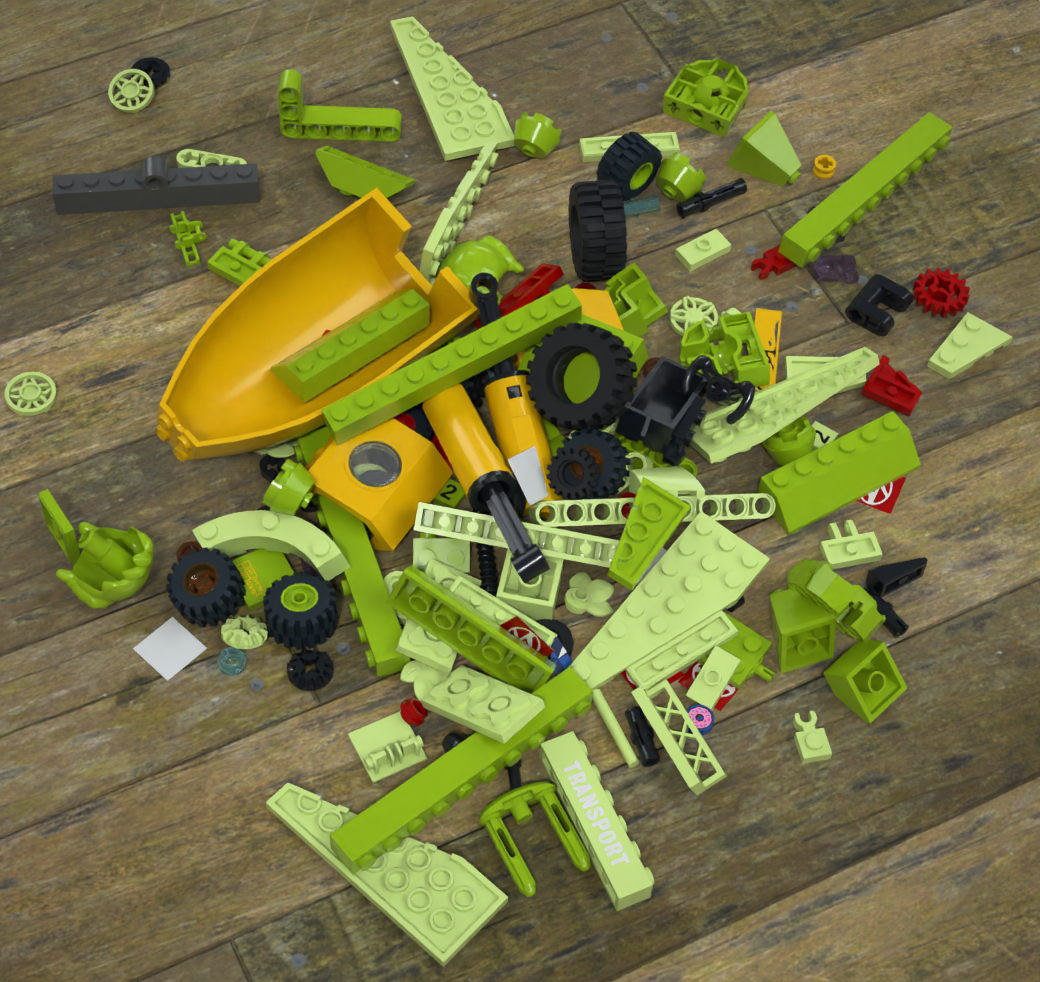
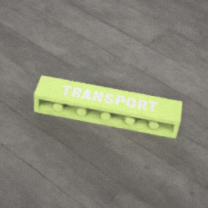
(596, 820)

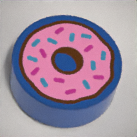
(702, 718)

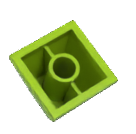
(767, 153)
(800, 630)

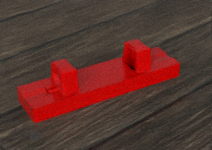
(530, 289)

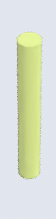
(615, 729)

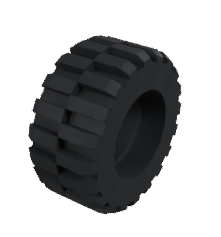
(597, 229)
(549, 370)

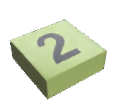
(823, 435)

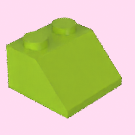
(866, 679)

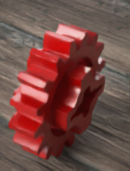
(941, 292)

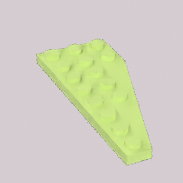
(454, 104)
(459, 208)
(778, 406)
(691, 581)
(418, 887)

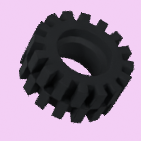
(557, 469)

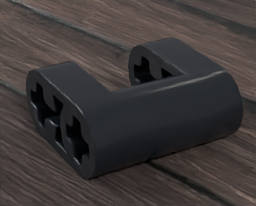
(864, 308)

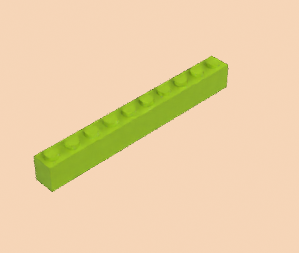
(865, 190)
(451, 365)
(363, 580)
(455, 777)

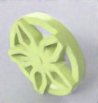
(131, 91)
(692, 315)
(30, 394)

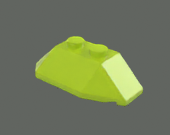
(359, 176)

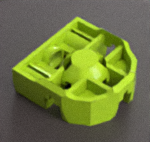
(693, 91)
(727, 355)
(850, 604)

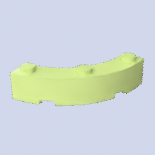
(274, 532)

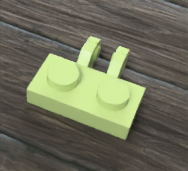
(849, 550)

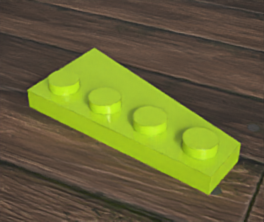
(647, 530)

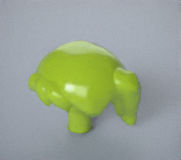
(481, 256)
(110, 566)

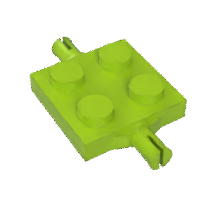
(751, 650)

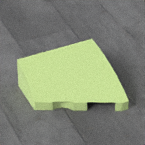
(672, 479)

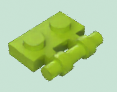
(232, 263)

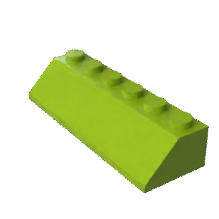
(354, 344)
(840, 472)
(469, 631)

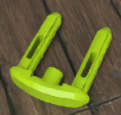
(517, 803)

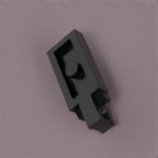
(684, 434)

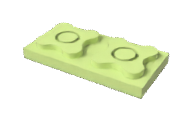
(419, 643)
(483, 703)

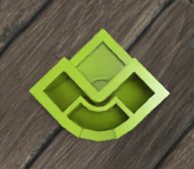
(634, 300)

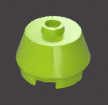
(536, 135)
(678, 178)
(791, 441)
(290, 489)

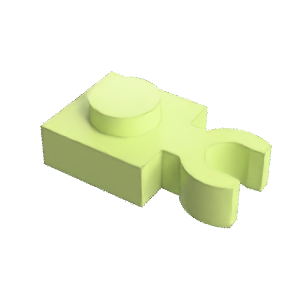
(811, 742)

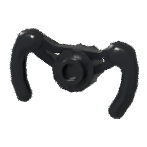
(720, 388)

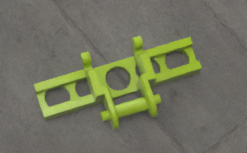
(188, 239)

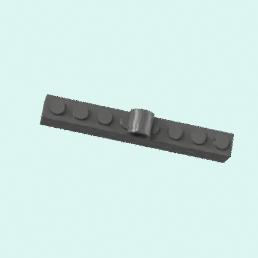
(156, 188)

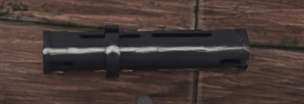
(702, 201)

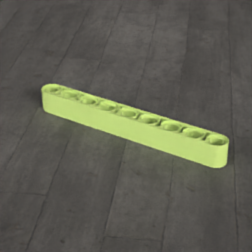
(612, 509)

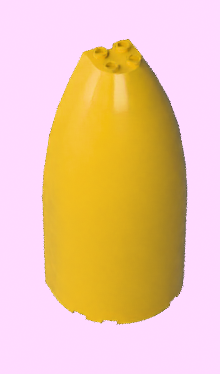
(224, 389)

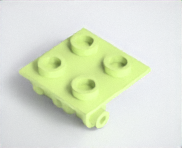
(387, 747)

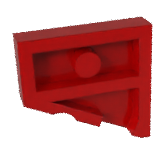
(891, 388)

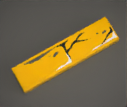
(768, 328)

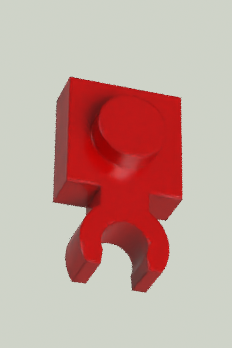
(772, 261)

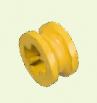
(824, 160)

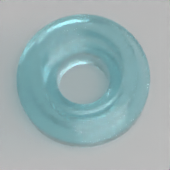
(232, 654)

